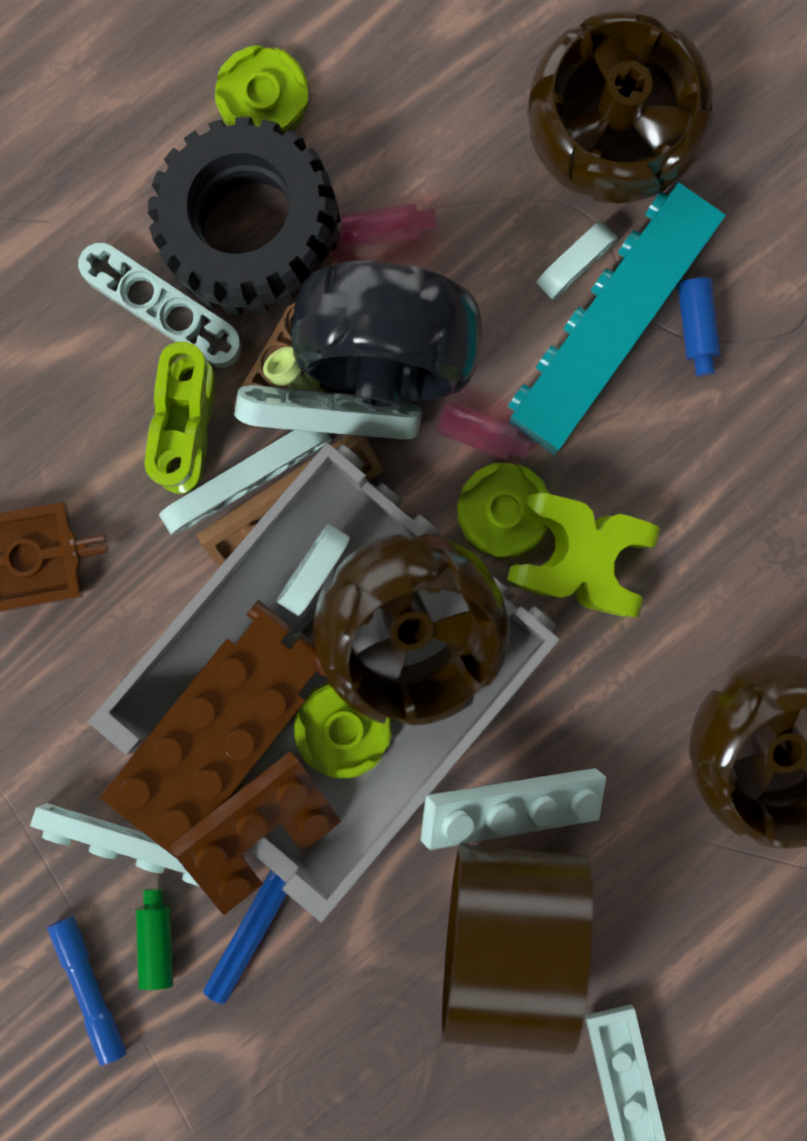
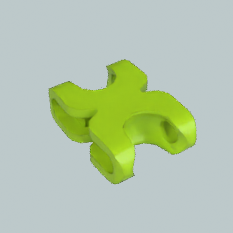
(180, 418)
(584, 555)

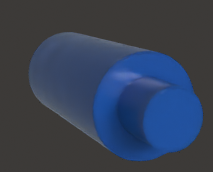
(699, 324)

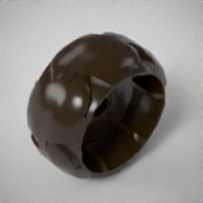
(623, 48)
(388, 578)
(762, 705)

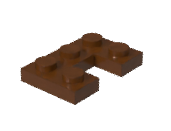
(276, 797)

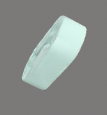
(576, 260)
(313, 569)

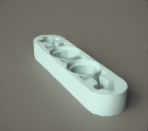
(163, 301)
(324, 413)
(241, 479)

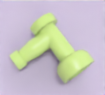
(283, 370)

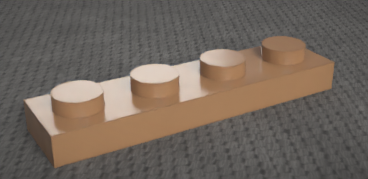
(228, 532)

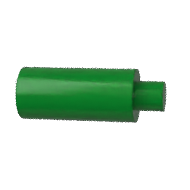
(154, 942)

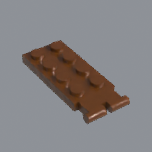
(214, 730)

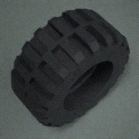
(224, 161)

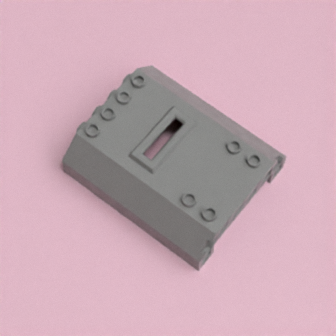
(417, 757)

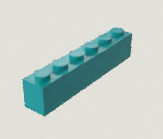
(615, 318)

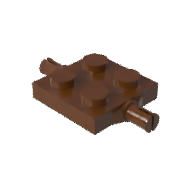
(41, 556)

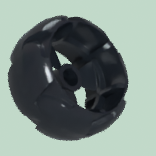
(386, 332)

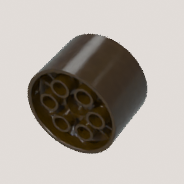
(517, 949)

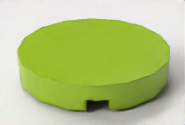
(262, 86)
(494, 510)
(337, 737)

